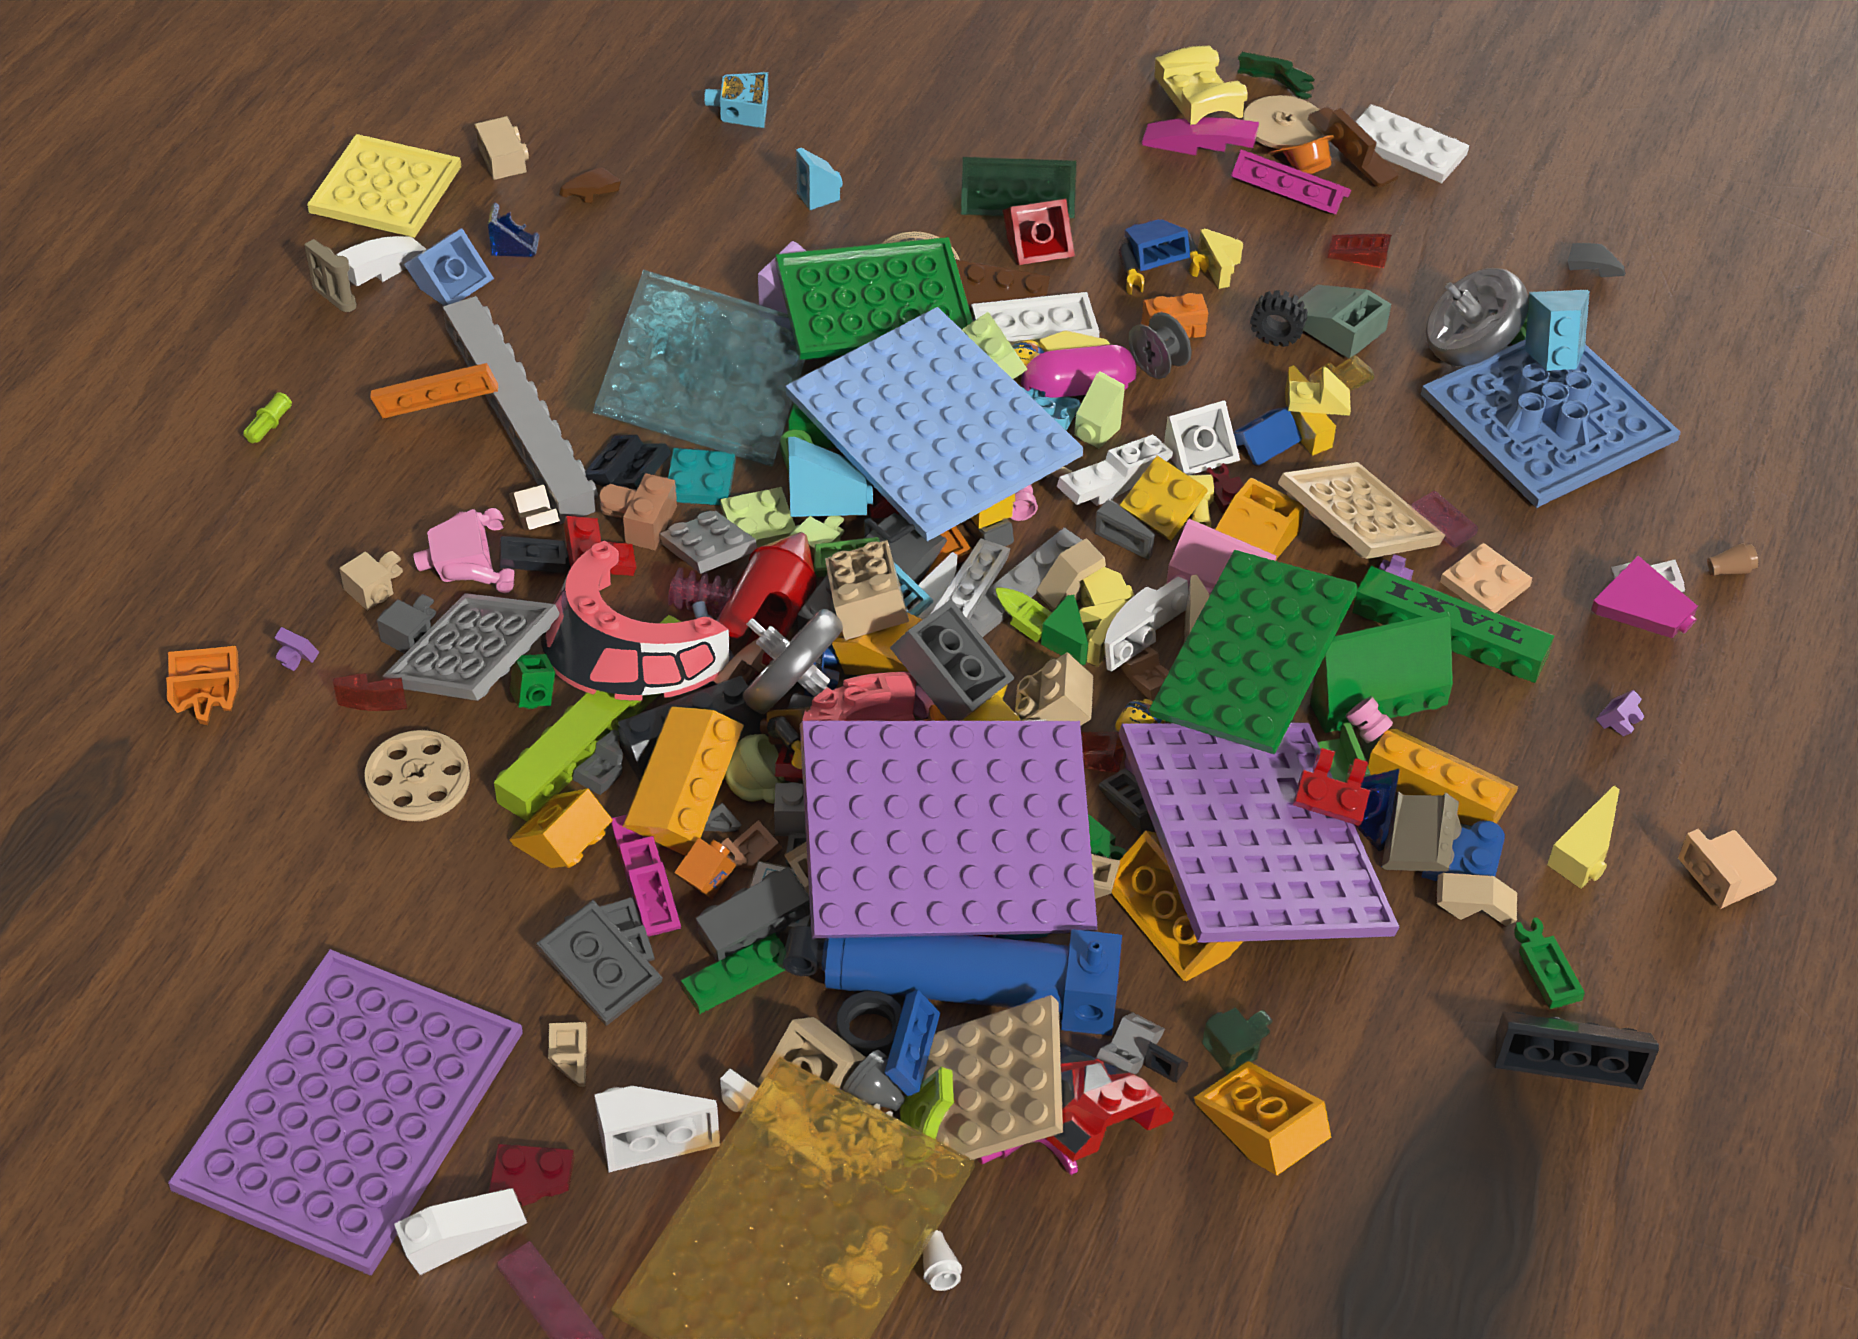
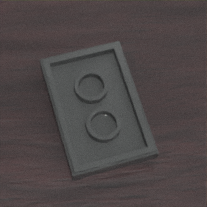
(599, 962)

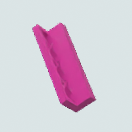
(1289, 182)

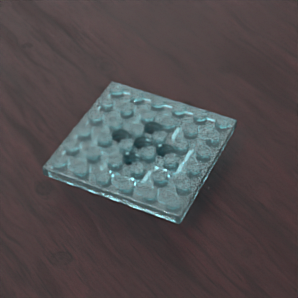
(702, 368)

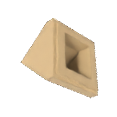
(1104, 874)

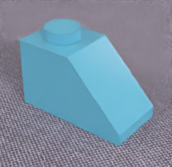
(816, 180)

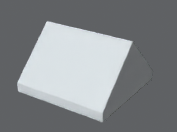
(1201, 438)

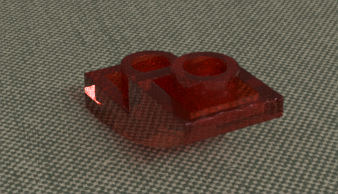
(358, 694)

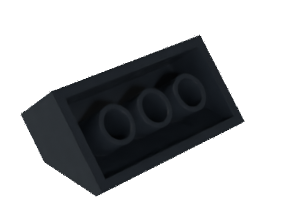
(641, 731)
(1574, 1050)

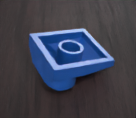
(1475, 851)

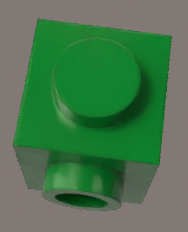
(532, 681)

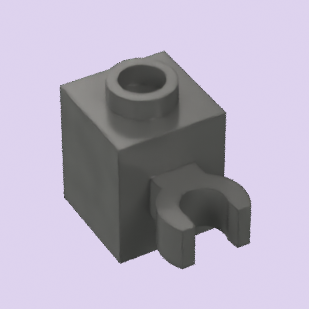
(403, 624)

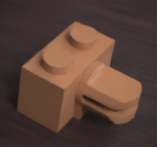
(643, 510)

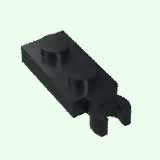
(533, 554)

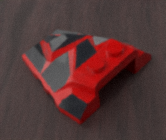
(1099, 1097)

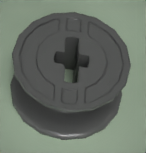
(1160, 345)

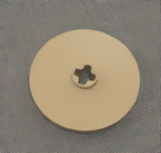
(1282, 121)

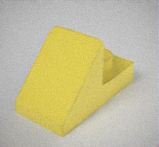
(1222, 255)
(1325, 397)
(1096, 623)

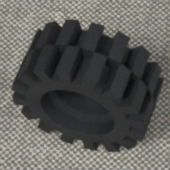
(1282, 306)

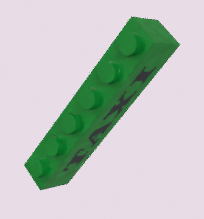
(1474, 630)

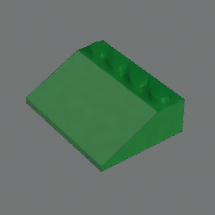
(1397, 664)

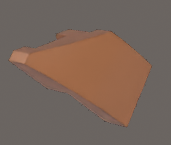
(752, 846)

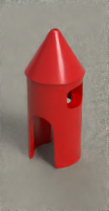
(774, 578)

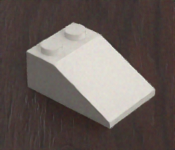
(653, 1125)

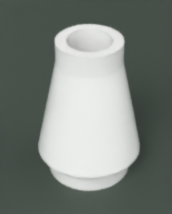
(940, 1264)

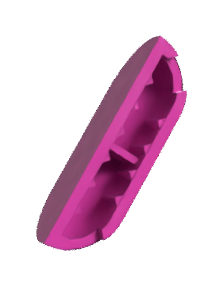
(1073, 370)

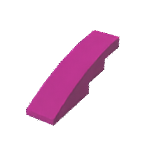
(1207, 133)
(646, 879)

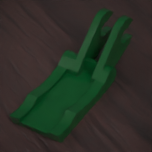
(1277, 69)

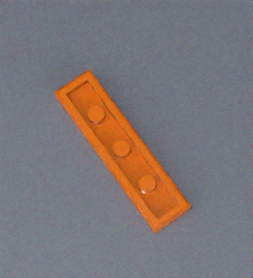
(434, 390)

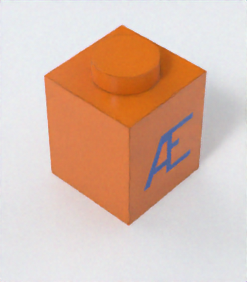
(706, 867)

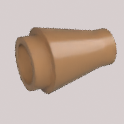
(1736, 560)

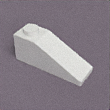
(457, 1227)

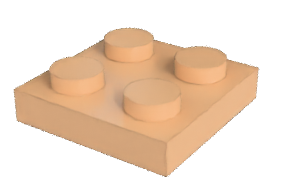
(1486, 579)

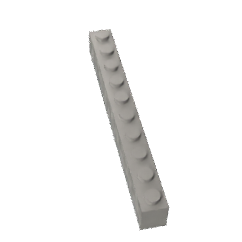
(520, 411)

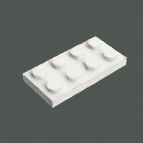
(1412, 144)
(1040, 316)

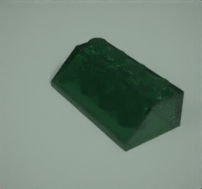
(1003, 183)

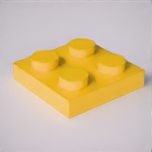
(1164, 498)

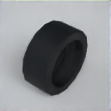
(868, 1003)

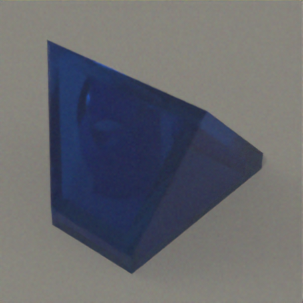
(509, 238)
(1378, 807)

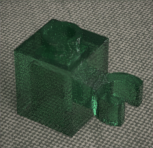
(1234, 1039)

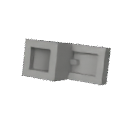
(1130, 1043)

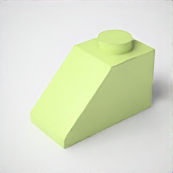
(1100, 411)

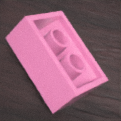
(1206, 554)

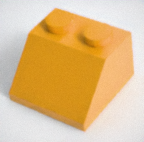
(563, 829)

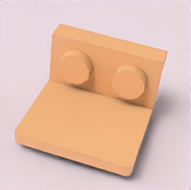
(1725, 866)

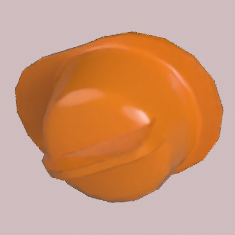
(1309, 157)

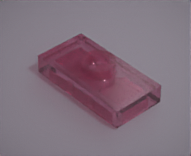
(1446, 518)

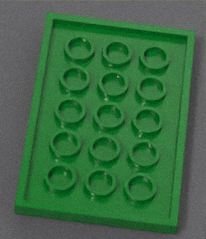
(862, 292)
(1254, 651)

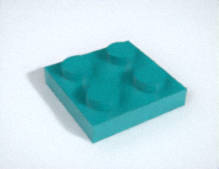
(702, 475)

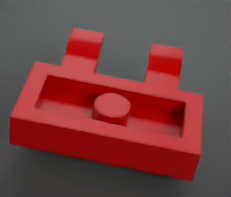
(1330, 796)

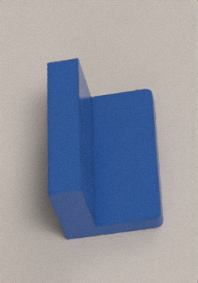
(1268, 435)

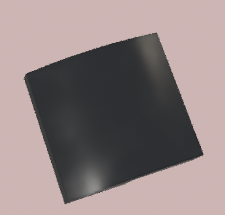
(626, 462)

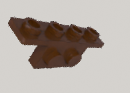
(1354, 144)

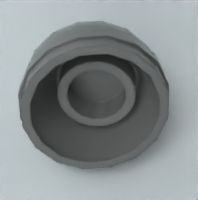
(872, 1083)

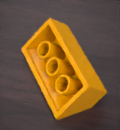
(1434, 772)
(683, 777)
(1153, 901)

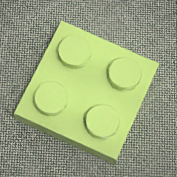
(760, 514)

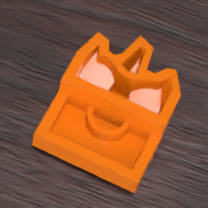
(203, 680)

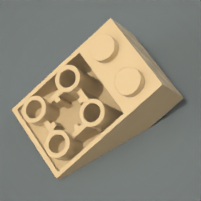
(866, 589)

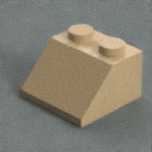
(817, 1051)

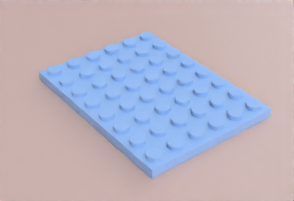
(933, 423)

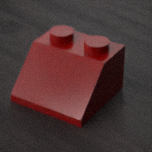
(1039, 232)

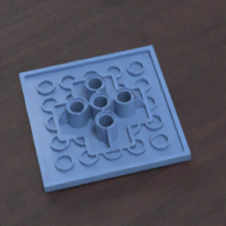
(1549, 425)

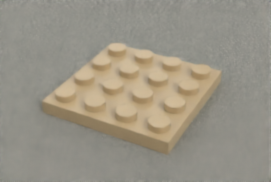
(1360, 510)
(1002, 1079)

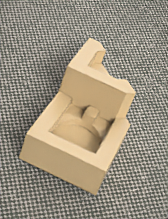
(569, 1049)

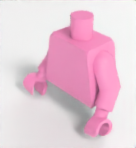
(462, 551)

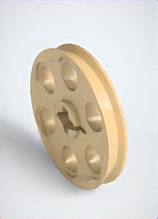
(412, 786)

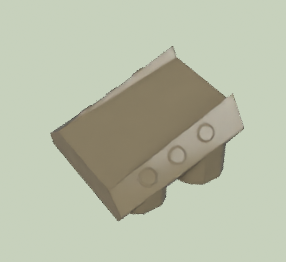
(1421, 833)

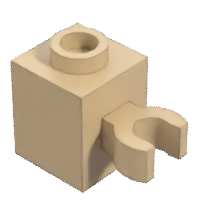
(370, 580)

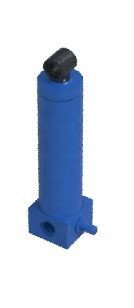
(972, 970)

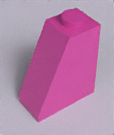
(1646, 601)

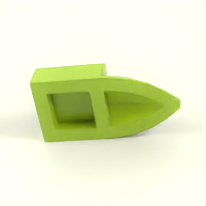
(1025, 612)

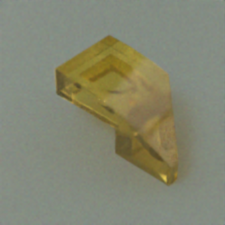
(1351, 373)

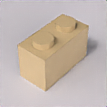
(501, 147)

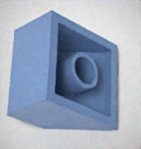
(449, 269)

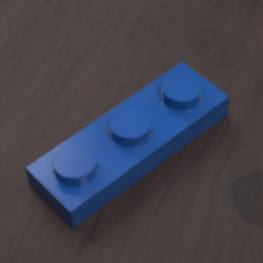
(912, 1043)

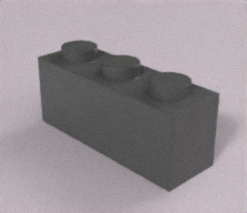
(753, 914)

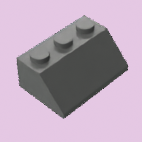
(951, 662)

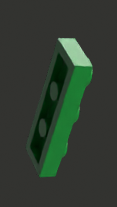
(735, 974)

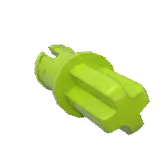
(267, 418)

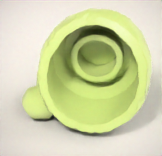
(753, 769)

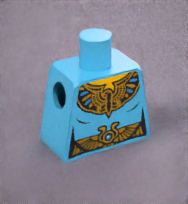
(741, 99)

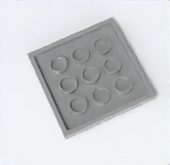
(472, 645)

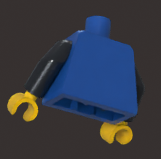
(1156, 245)

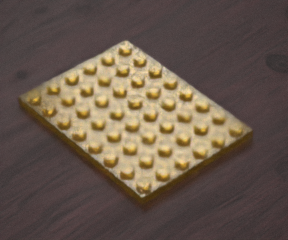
(796, 1221)

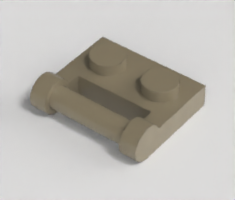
(330, 275)

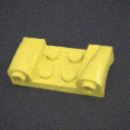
(1194, 85)

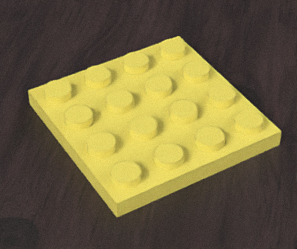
(384, 185)

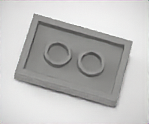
(708, 541)

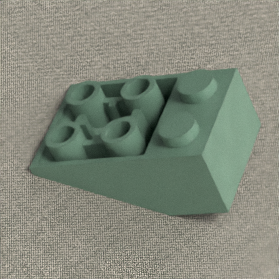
(1345, 317)

